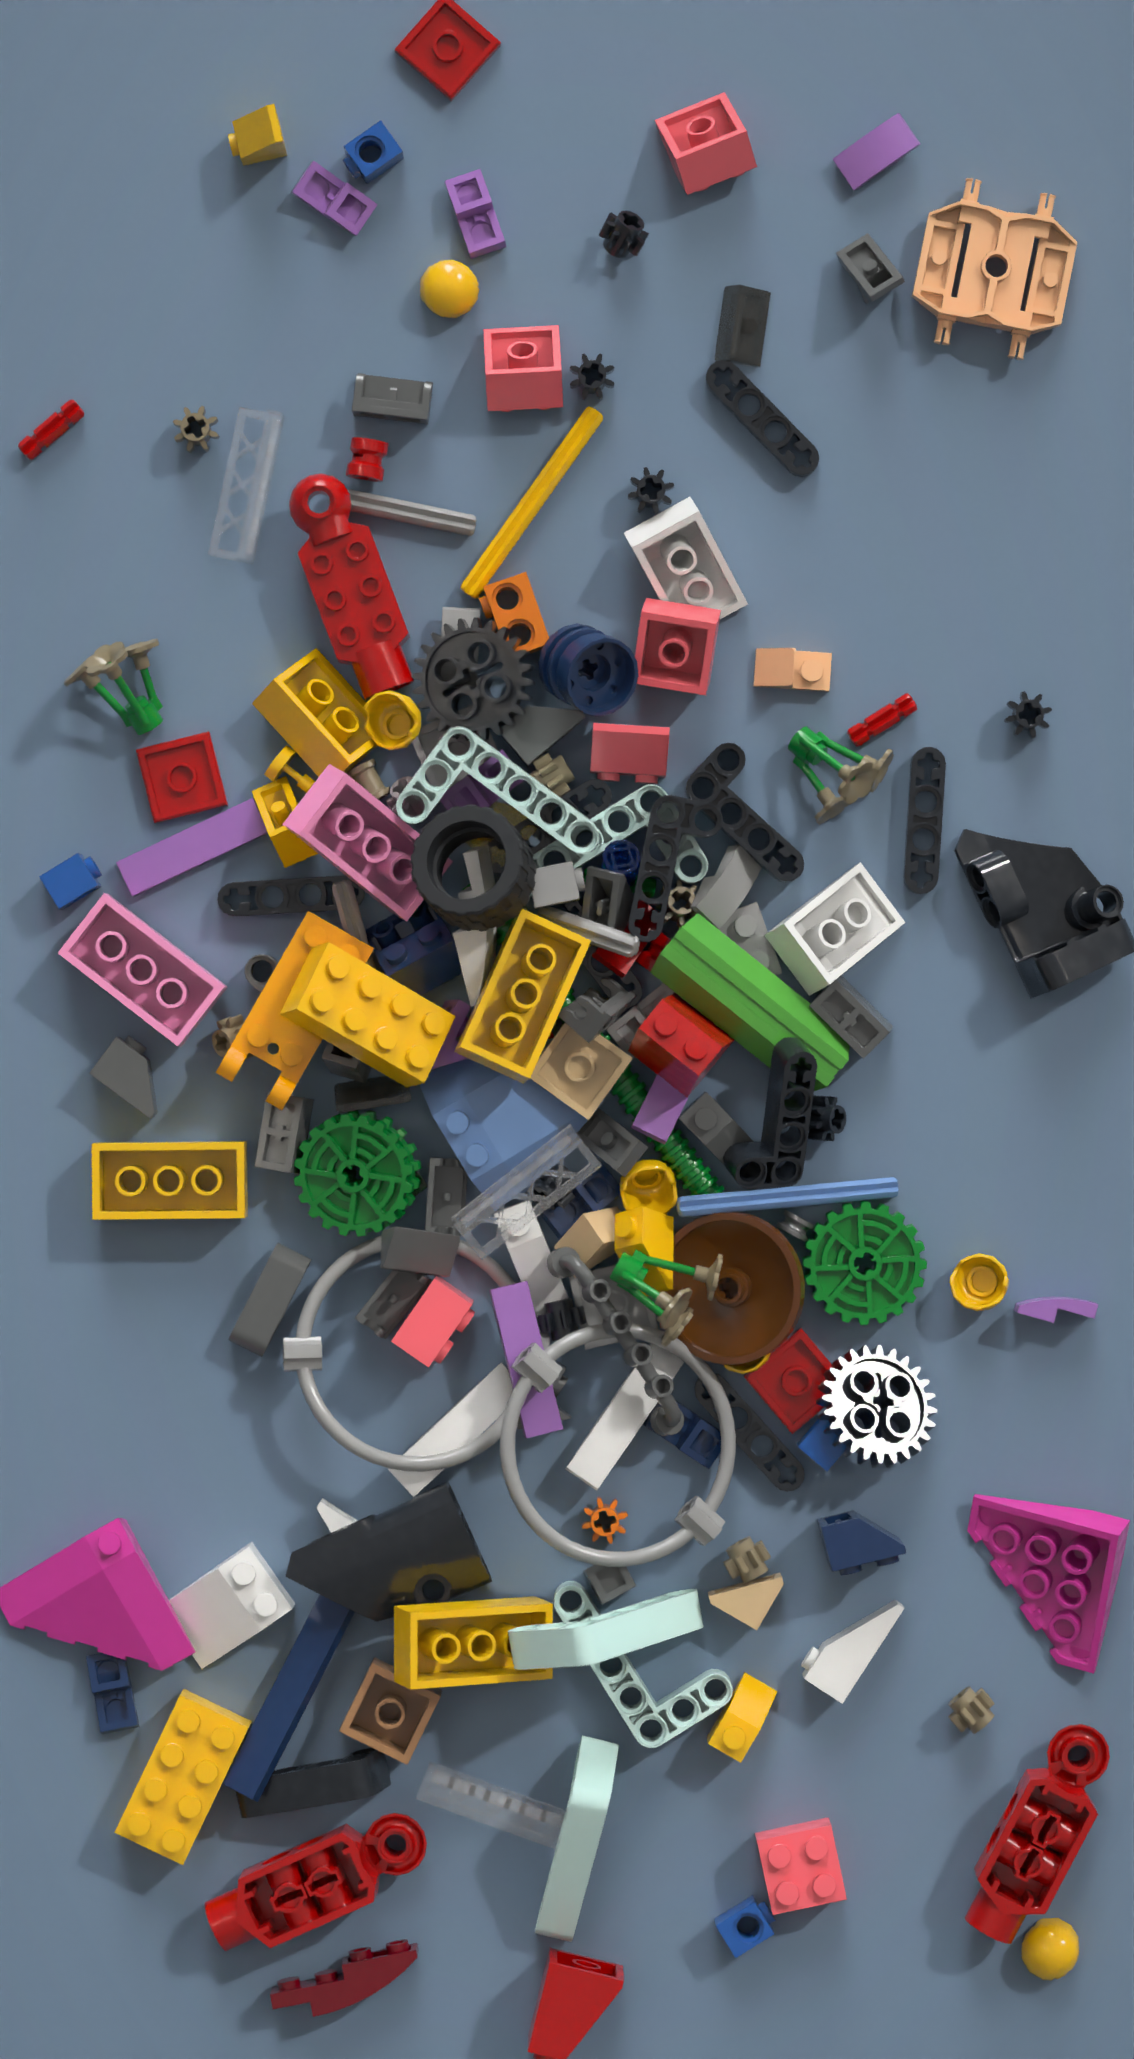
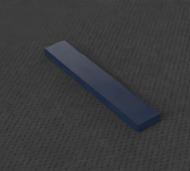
(288, 1698)

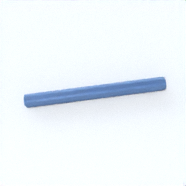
(787, 1197)

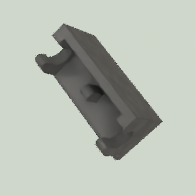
(392, 399)
(593, 1013)
(851, 1016)
(283, 1134)
(445, 1194)
(392, 1301)

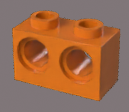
(524, 614)

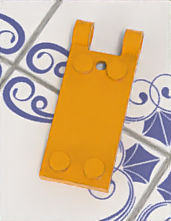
(268, 1026)

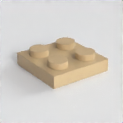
(580, 1070)

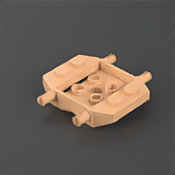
(990, 299)

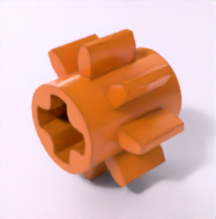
(598, 1528)

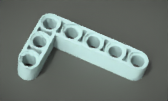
(498, 784)
(638, 819)
(607, 1634)
(627, 1677)
(578, 1838)

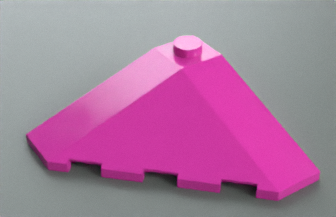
(1060, 1566)
(100, 1596)

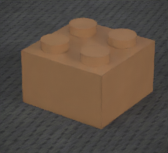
(389, 1713)

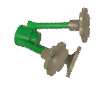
(140, 712)
(858, 779)
(673, 1313)

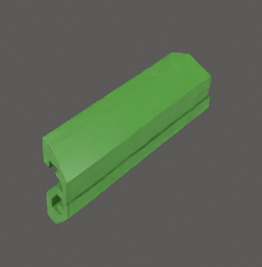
(745, 997)

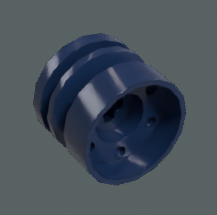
(588, 669)

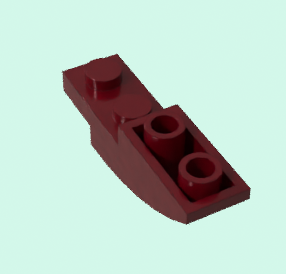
(361, 1977)

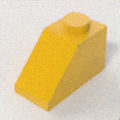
(258, 136)
(275, 804)
(651, 1234)
(742, 1717)

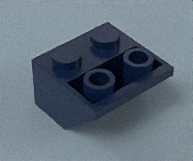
(416, 951)
(855, 1540)

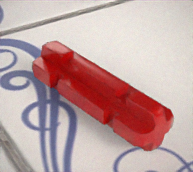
(51, 429)
(882, 720)

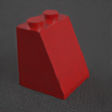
(679, 1043)
(570, 2001)

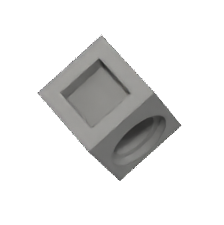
(557, 884)

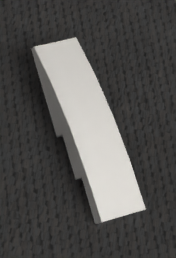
(475, 947)
(619, 1422)
(459, 1425)

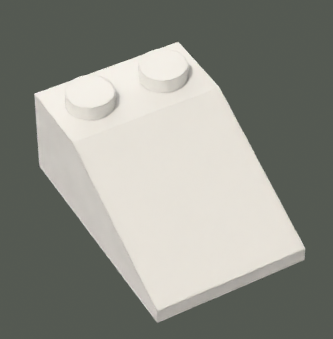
(685, 560)
(834, 929)
(230, 1604)

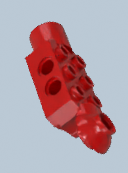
(351, 588)
(1038, 1835)
(313, 1882)

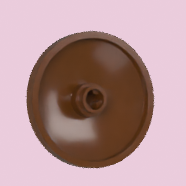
(756, 1290)

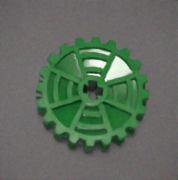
(384, 1166)
(878, 1288)

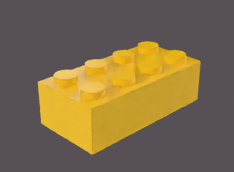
(522, 996)
(367, 1015)
(169, 1180)
(463, 1642)
(183, 1776)

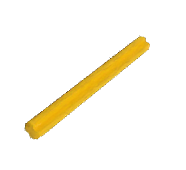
(532, 502)

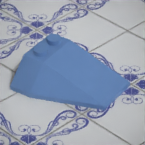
(493, 1118)

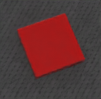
(447, 47)
(182, 777)
(792, 1380)

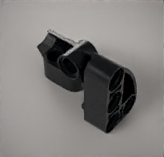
(1045, 908)
(392, 1555)

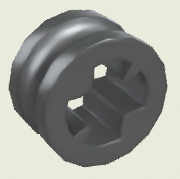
(795, 1225)

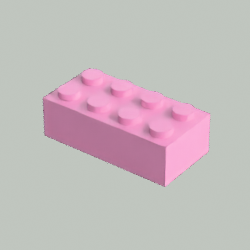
(360, 839)
(142, 970)

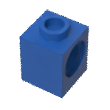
(378, 137)
(71, 880)
(819, 1445)
(739, 1941)

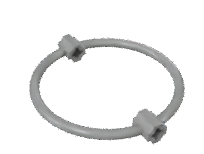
(305, 1355)
(695, 1517)

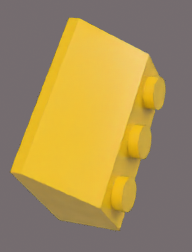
(317, 714)

